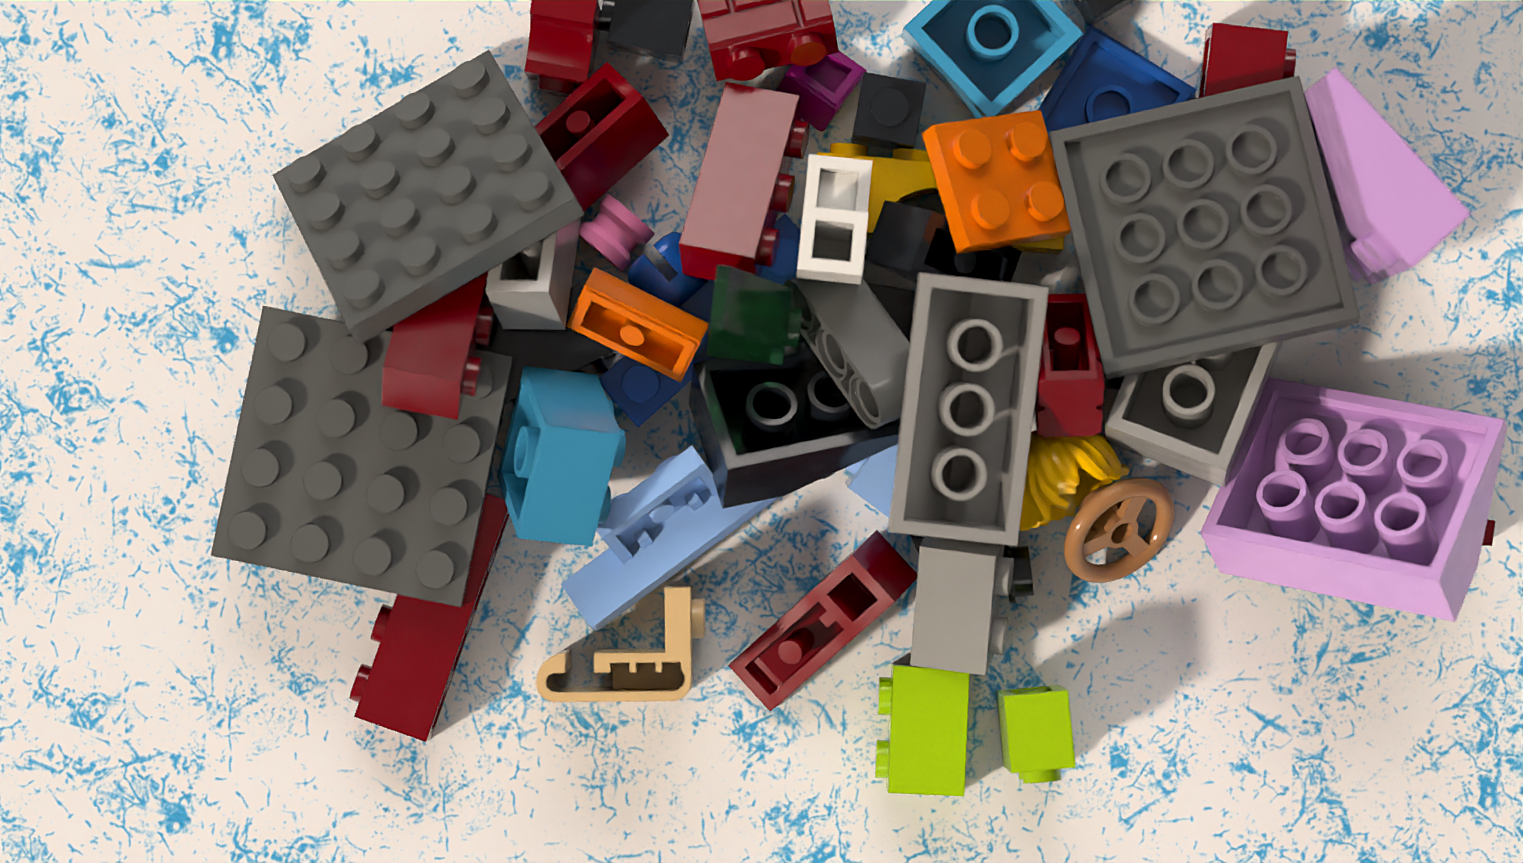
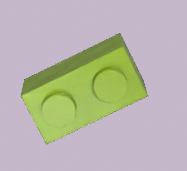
(925, 731)
(1036, 732)

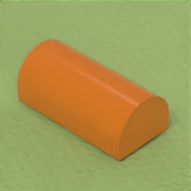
(637, 324)

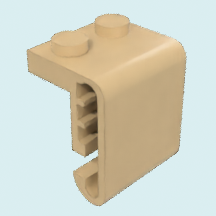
(639, 673)

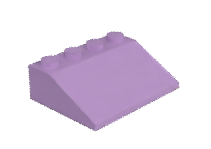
(1380, 190)
(1358, 498)

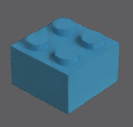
(990, 47)
(560, 456)

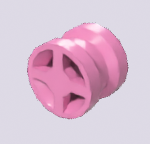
(615, 232)

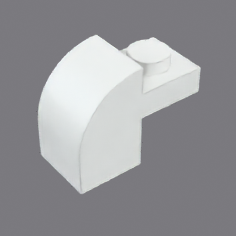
(834, 219)

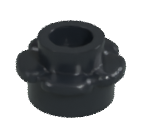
(1022, 575)

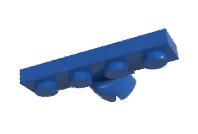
(643, 390)

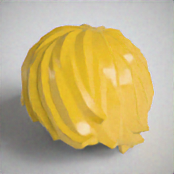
(1063, 474)

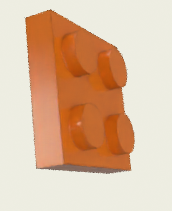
(997, 181)

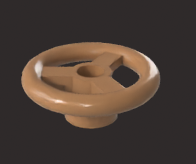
(1109, 520)

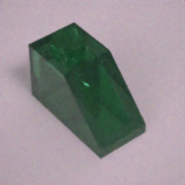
(751, 318)

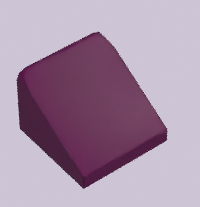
(822, 87)

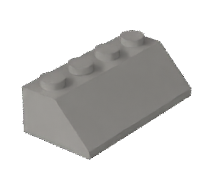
(968, 409)

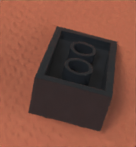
(777, 425)

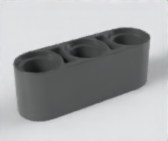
(855, 345)

